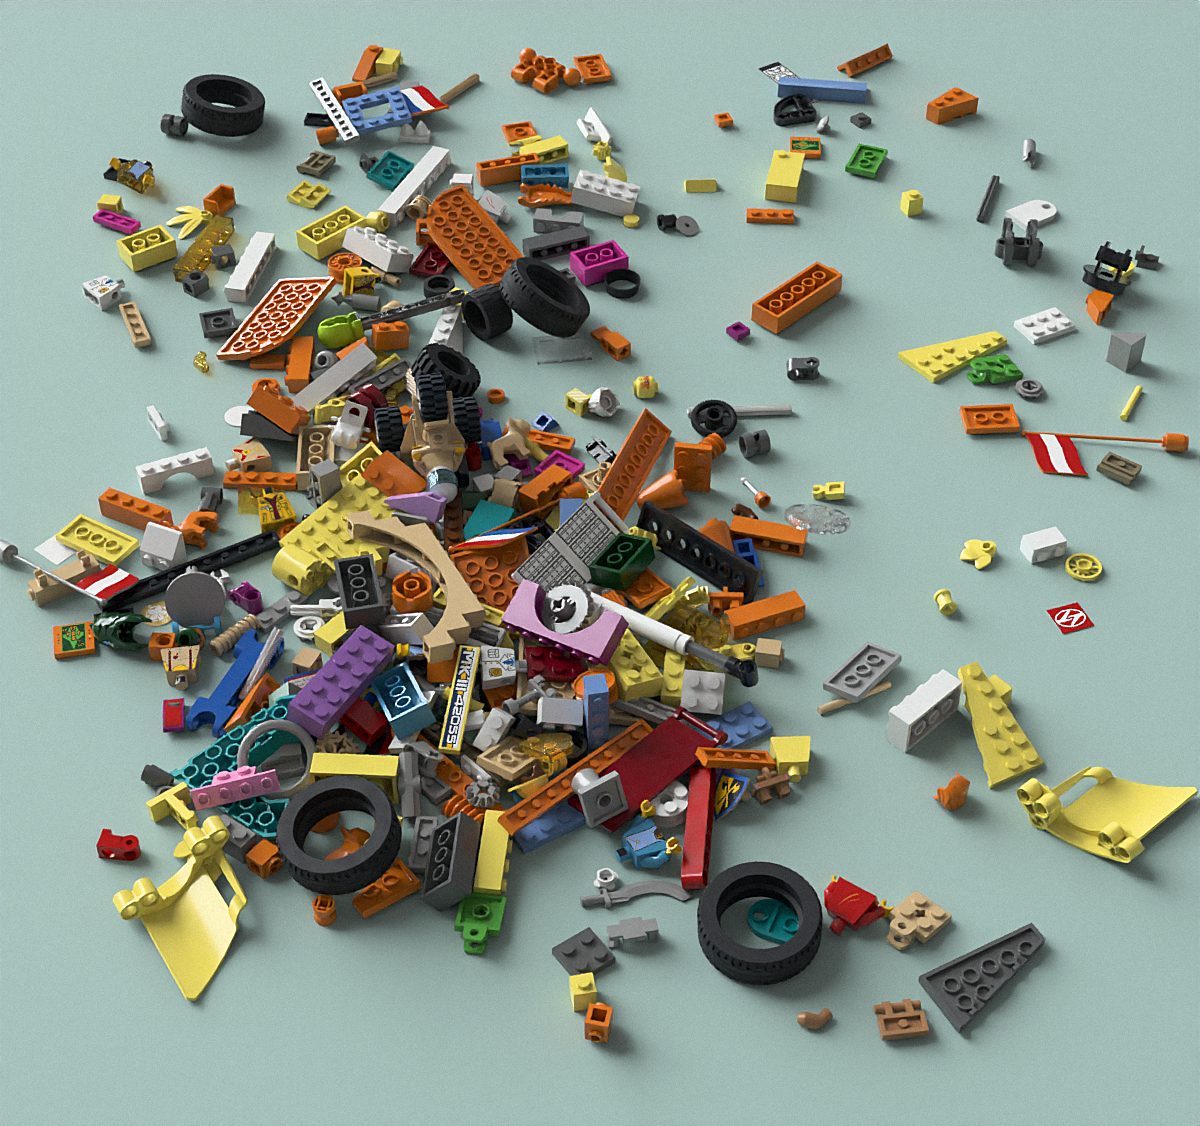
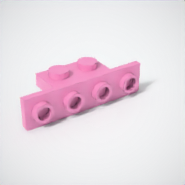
(235, 786)

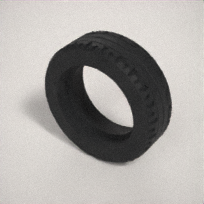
(233, 121)
(544, 297)
(352, 871)
(752, 964)

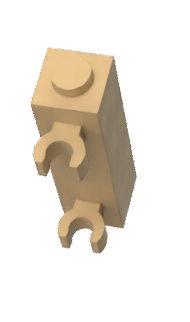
(46, 589)

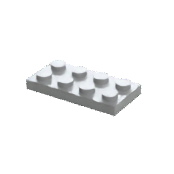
(862, 672)

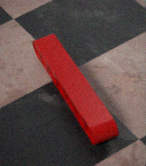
(698, 828)

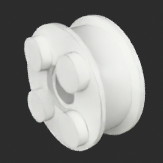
(670, 806)

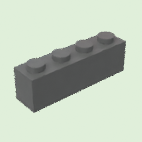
(556, 243)

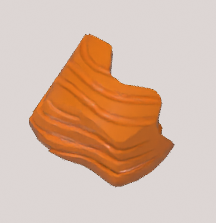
(954, 794)

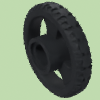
(713, 418)

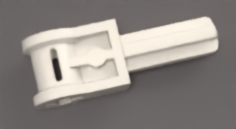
(326, 609)

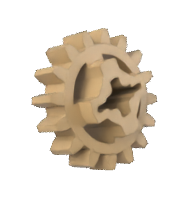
(332, 743)

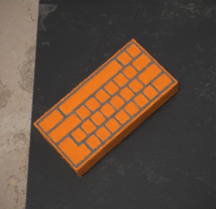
(268, 361)

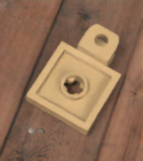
(908, 926)

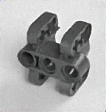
(1019, 248)

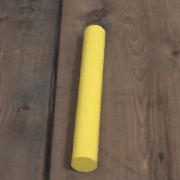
(1131, 403)

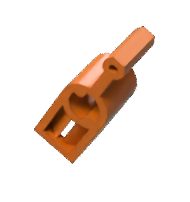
(612, 343)

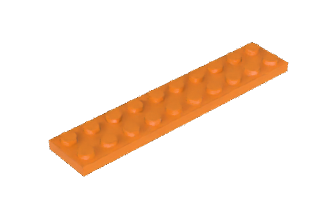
(633, 464)

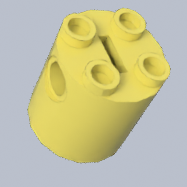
(299, 569)

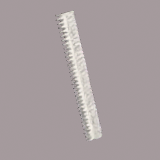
(261, 662)

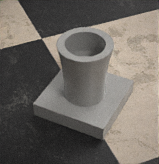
(599, 796)

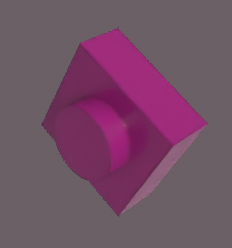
(738, 331)

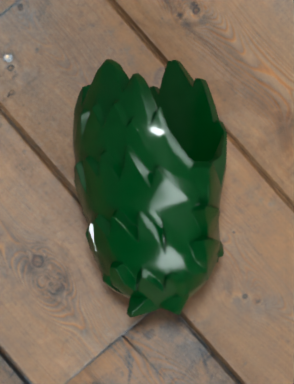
(118, 630)

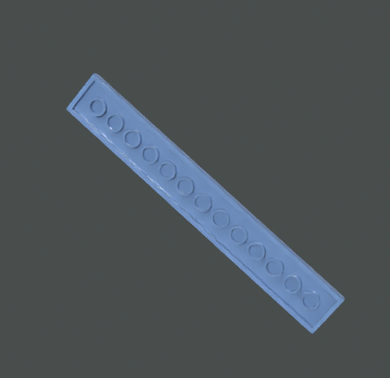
(741, 724)

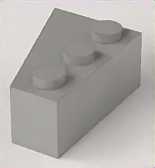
(324, 482)

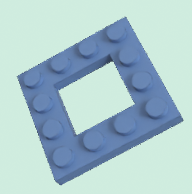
(392, 96)

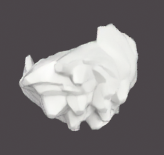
(604, 402)

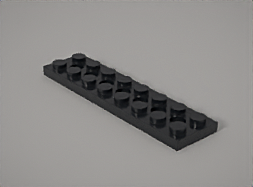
(707, 548)

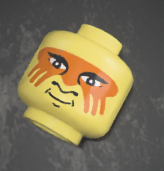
(645, 387)

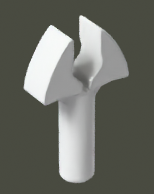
(225, 578)

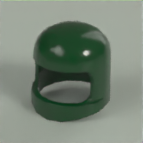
(471, 499)

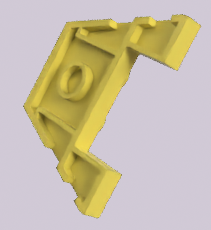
(666, 603)

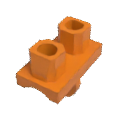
(724, 601)

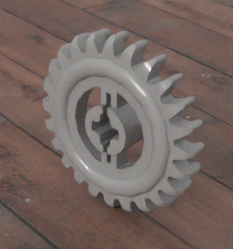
(563, 609)

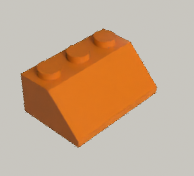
(393, 476)

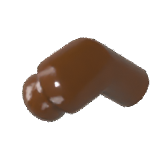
(747, 512)

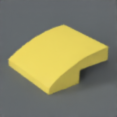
(307, 194)

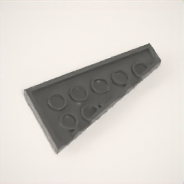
(973, 979)

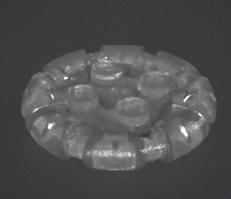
(817, 519)

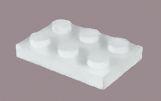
(1044, 325)

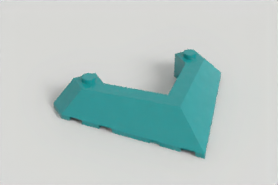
(254, 812)

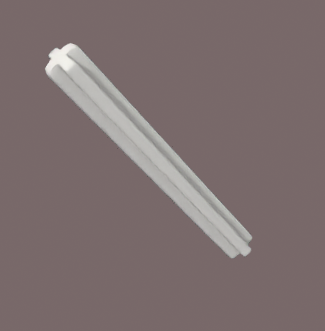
(753, 410)

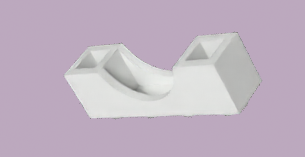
(154, 474)

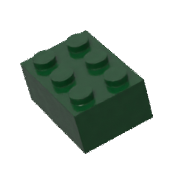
(622, 562)

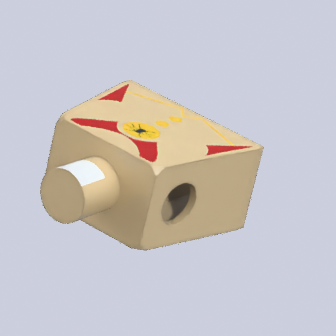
(250, 457)

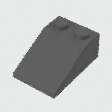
(258, 425)

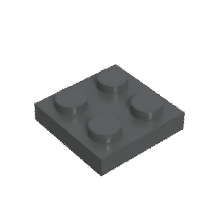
(218, 323)
(583, 954)

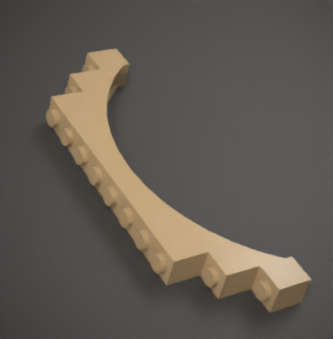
(421, 545)

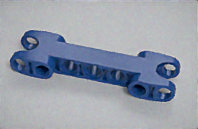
(224, 699)

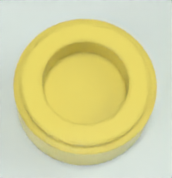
(631, 220)

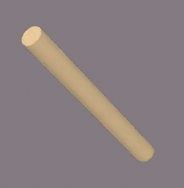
(843, 701)

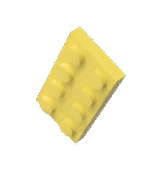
(97, 539)

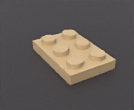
(506, 759)

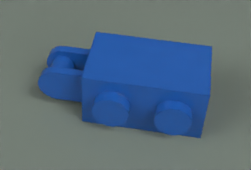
(489, 432)

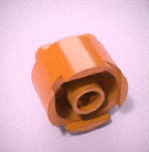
(412, 593)

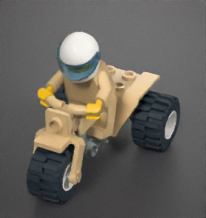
(431, 433)

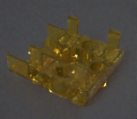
(702, 627)

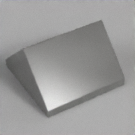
(1125, 350)

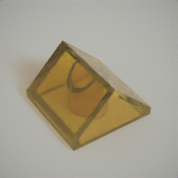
(248, 497)

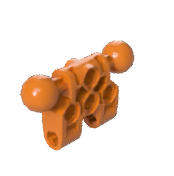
(543, 71)

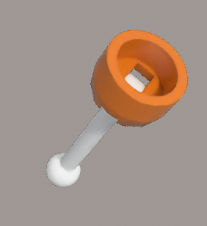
(761, 498)

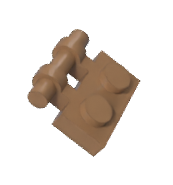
(901, 1025)

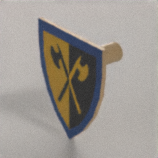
(729, 791)

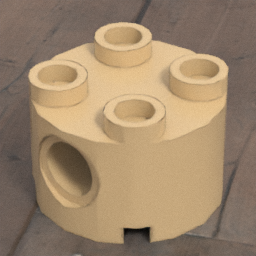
(506, 494)

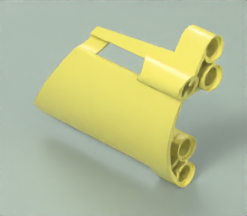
(1107, 817)
(187, 912)

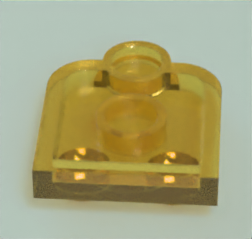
(547, 746)

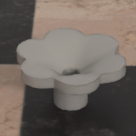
(823, 124)

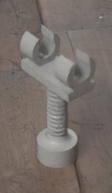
(535, 687)

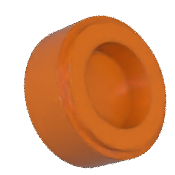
(496, 396)

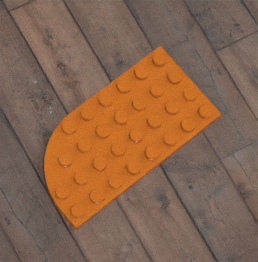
(470, 237)
(276, 317)

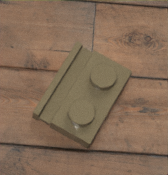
(1119, 468)

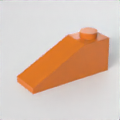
(366, 65)

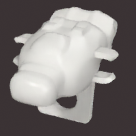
(349, 427)

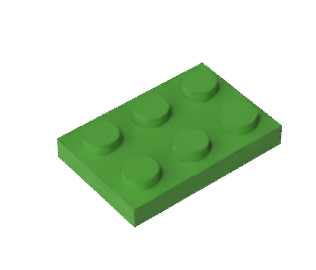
(866, 160)

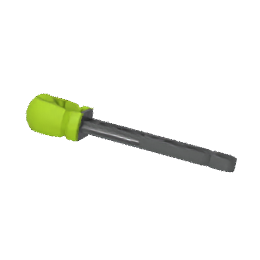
(345, 329)

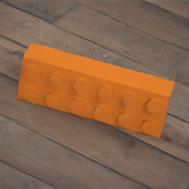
(796, 297)

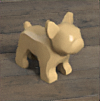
(511, 443)

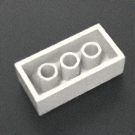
(605, 193)
(378, 249)
(923, 710)

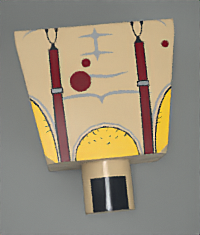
(182, 665)

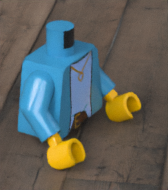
(645, 843)

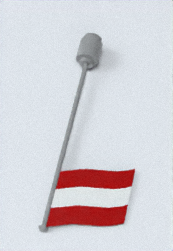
(98, 586)

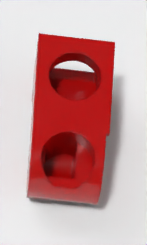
(118, 847)

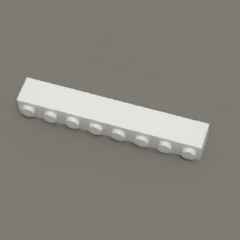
(416, 184)

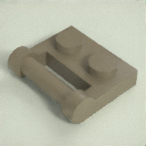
(316, 163)

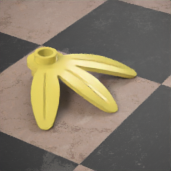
(194, 217)

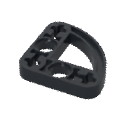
(804, 111)
(534, 521)

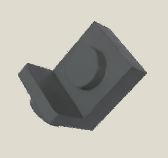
(1146, 261)

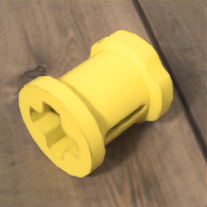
(945, 601)

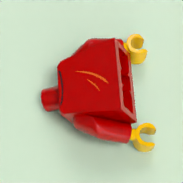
(851, 906)

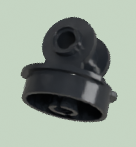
(1105, 279)

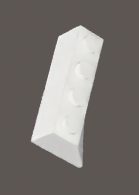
(449, 328)

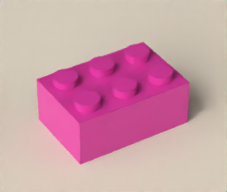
(596, 261)

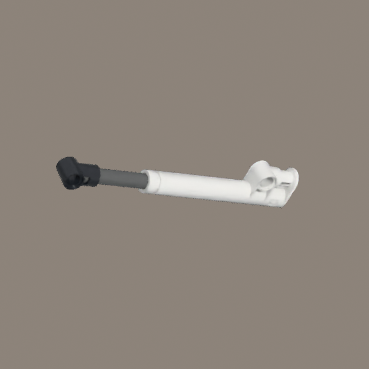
(674, 640)

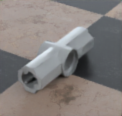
(409, 784)

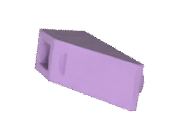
(420, 504)

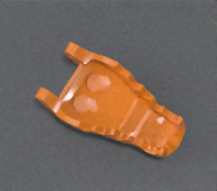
(543, 195)

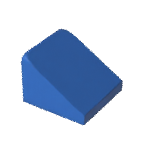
(544, 422)

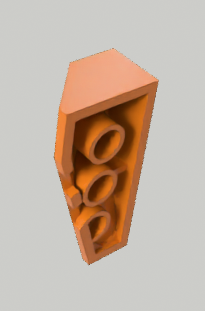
(254, 702)

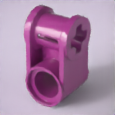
(247, 598)

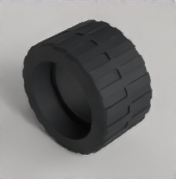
(486, 312)

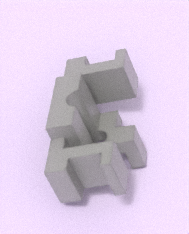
(632, 930)

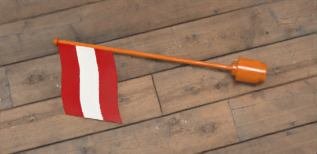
(1058, 454)

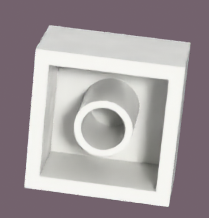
(703, 691)

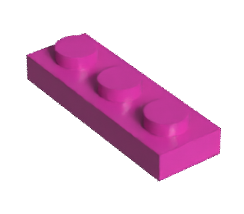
(116, 221)

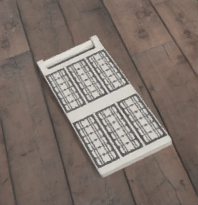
(572, 546)

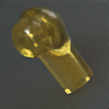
(199, 362)

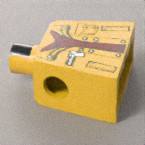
(359, 281)
(274, 510)

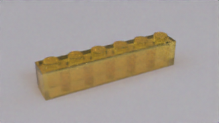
(198, 254)

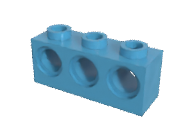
(547, 174)

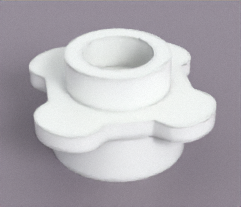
(606, 879)

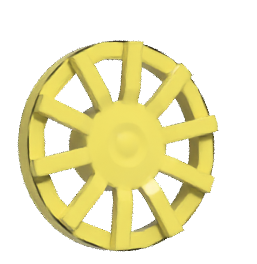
(1083, 567)

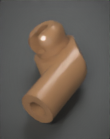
(814, 1021)

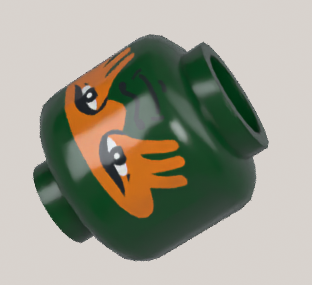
(190, 637)

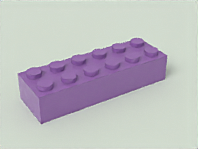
(340, 682)

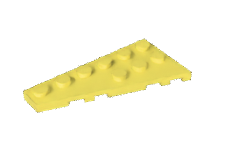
(947, 357)
(997, 733)

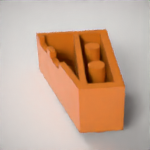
(950, 105)

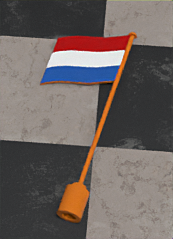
(418, 100)
(497, 537)

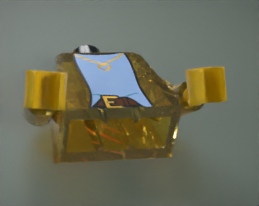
(134, 174)

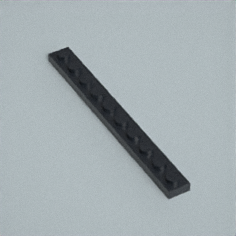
(211, 562)

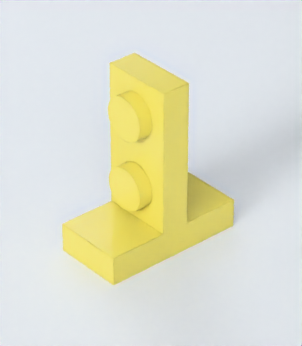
(173, 803)

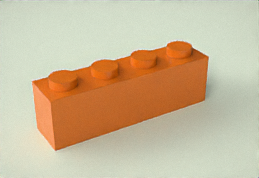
(503, 169)
(300, 363)
(132, 510)
(770, 535)
(765, 614)

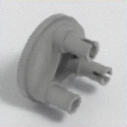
(194, 598)

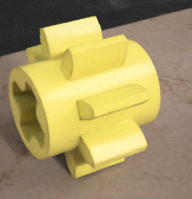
(601, 150)

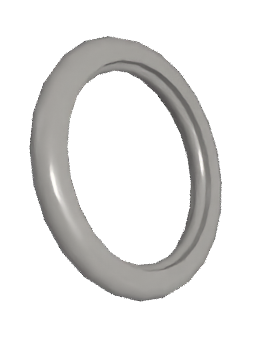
(279, 724)

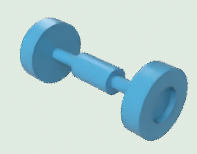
(217, 626)

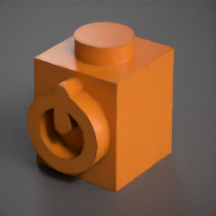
(264, 859)
(598, 1022)

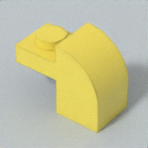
(379, 552)

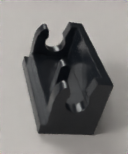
(522, 725)

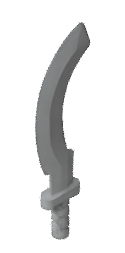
(635, 889)

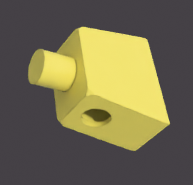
(791, 755)

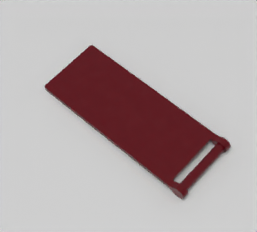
(657, 762)

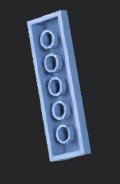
(823, 89)

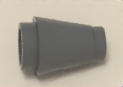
(156, 776)

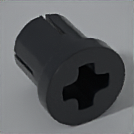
(666, 221)

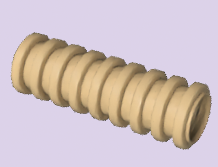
(233, 635)

